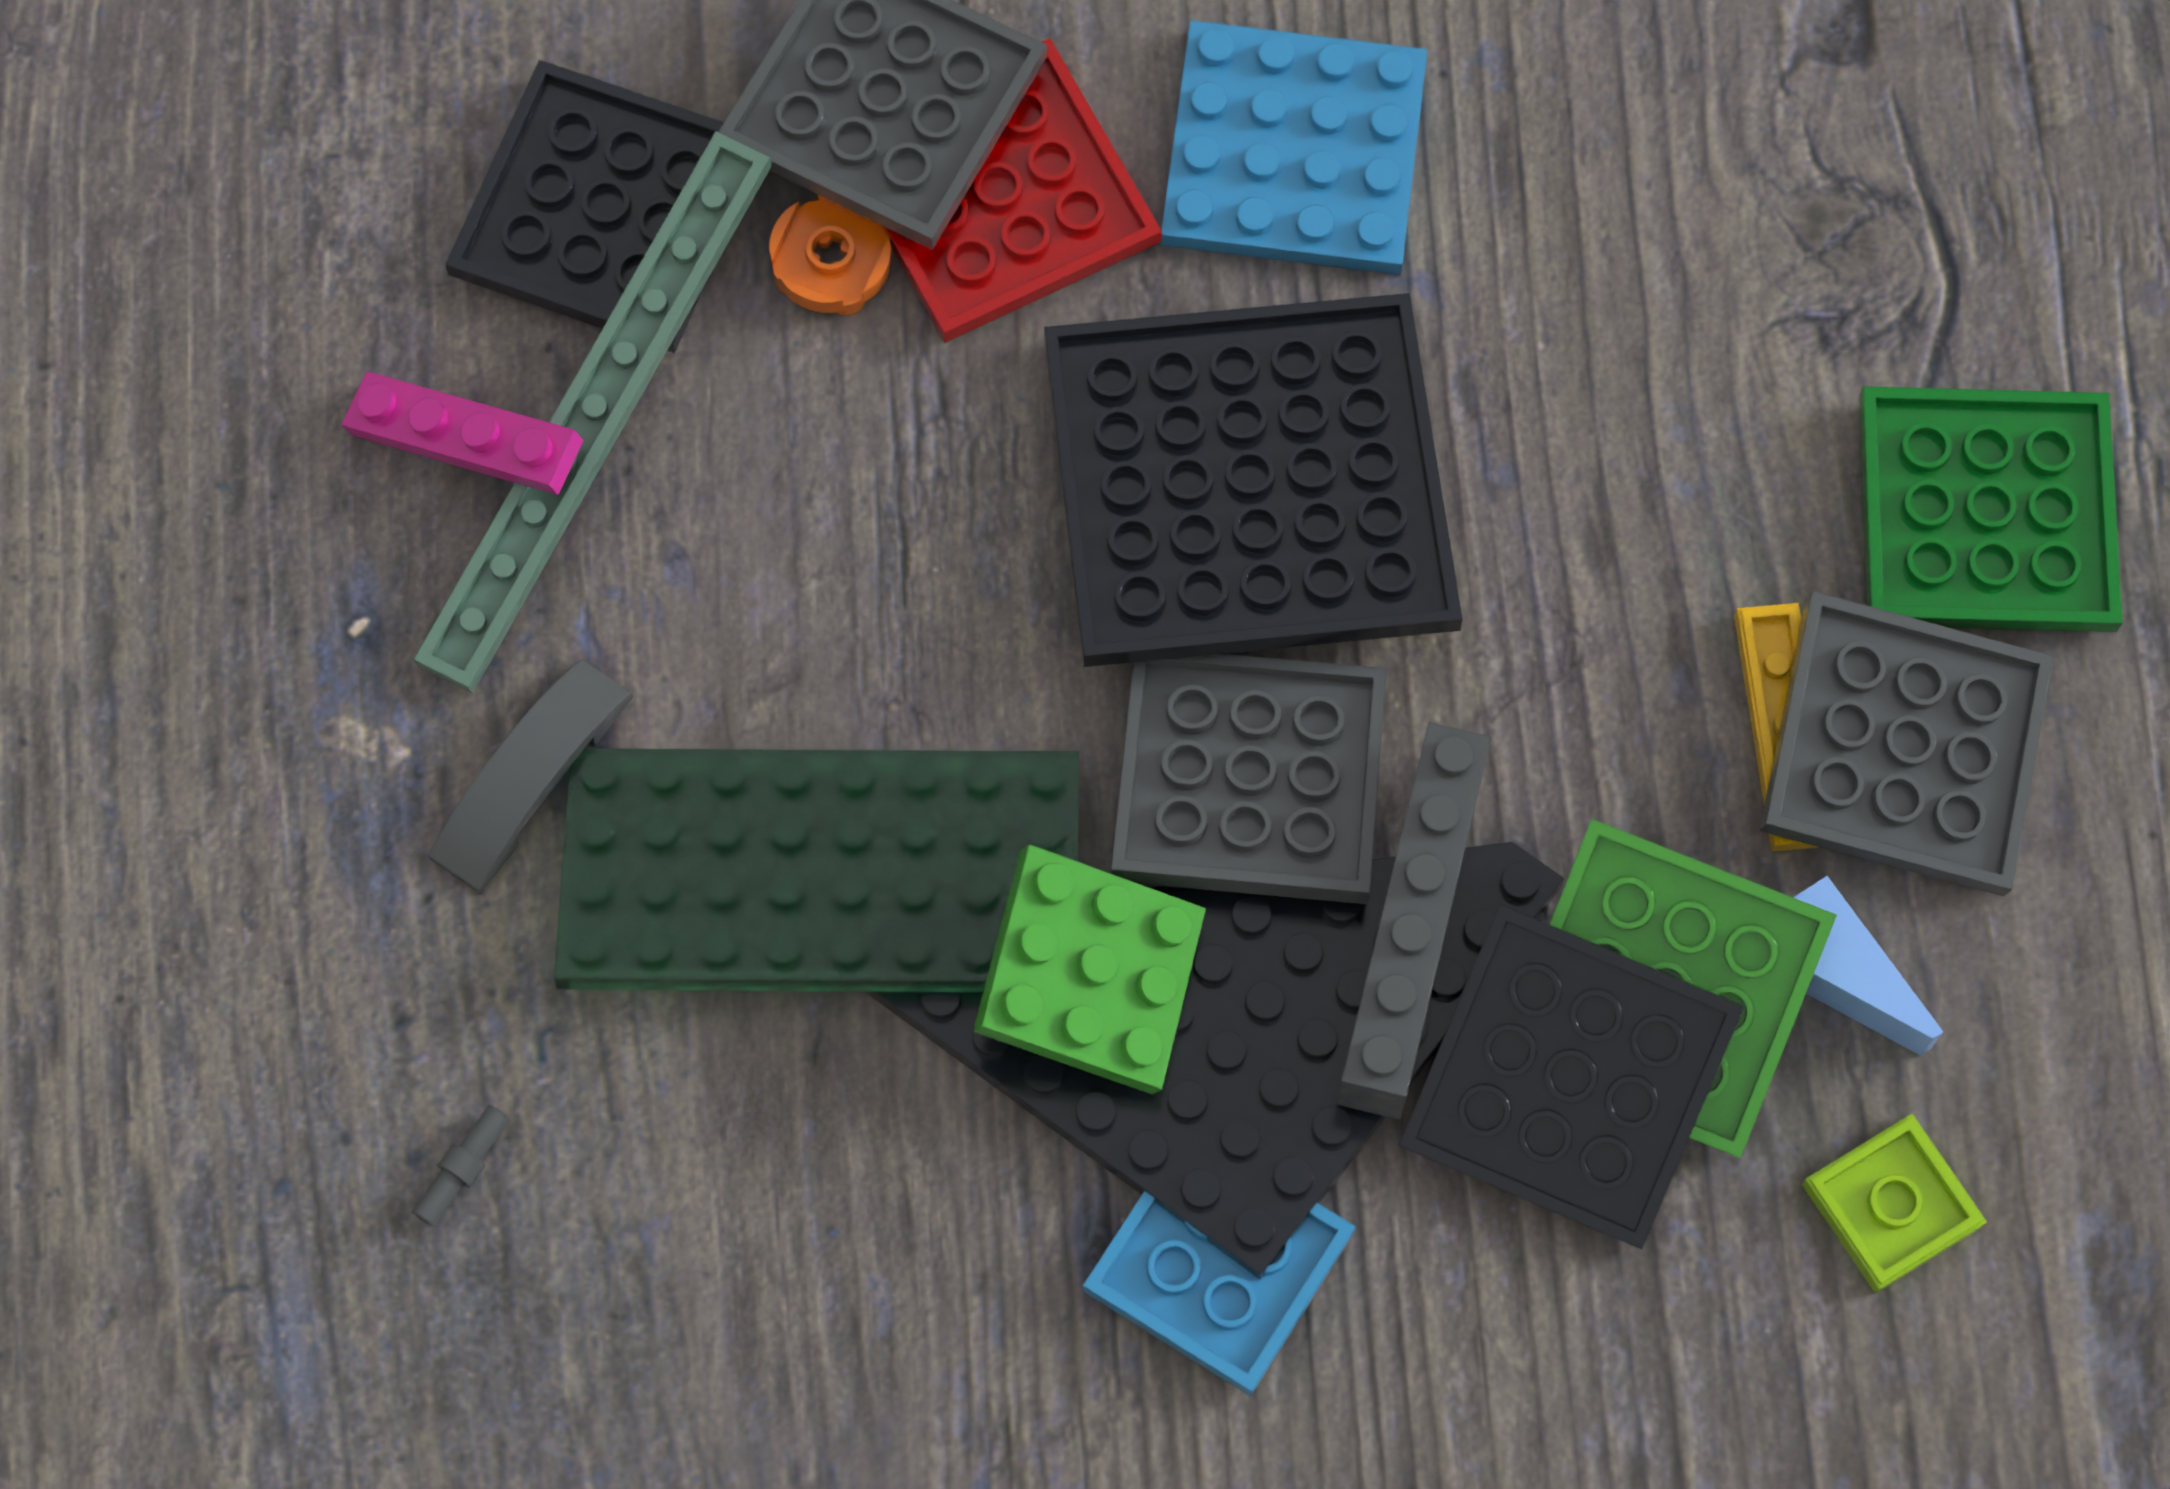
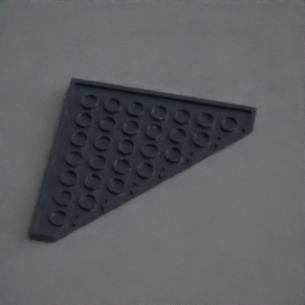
(1258, 1054)

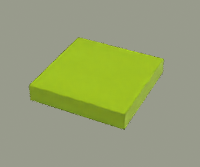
(1894, 1203)

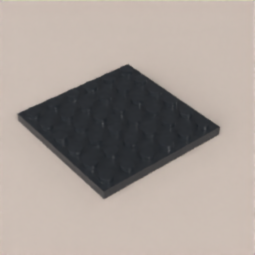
(1250, 480)

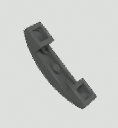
(525, 772)

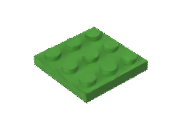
(1090, 969)

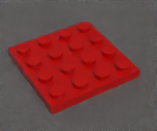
(1035, 217)

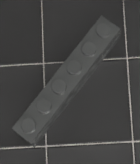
(1414, 921)

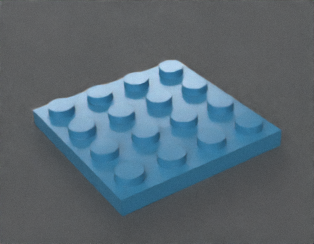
(1294, 147)

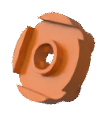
(823, 286)

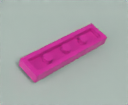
(462, 432)

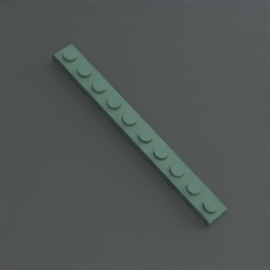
(597, 409)

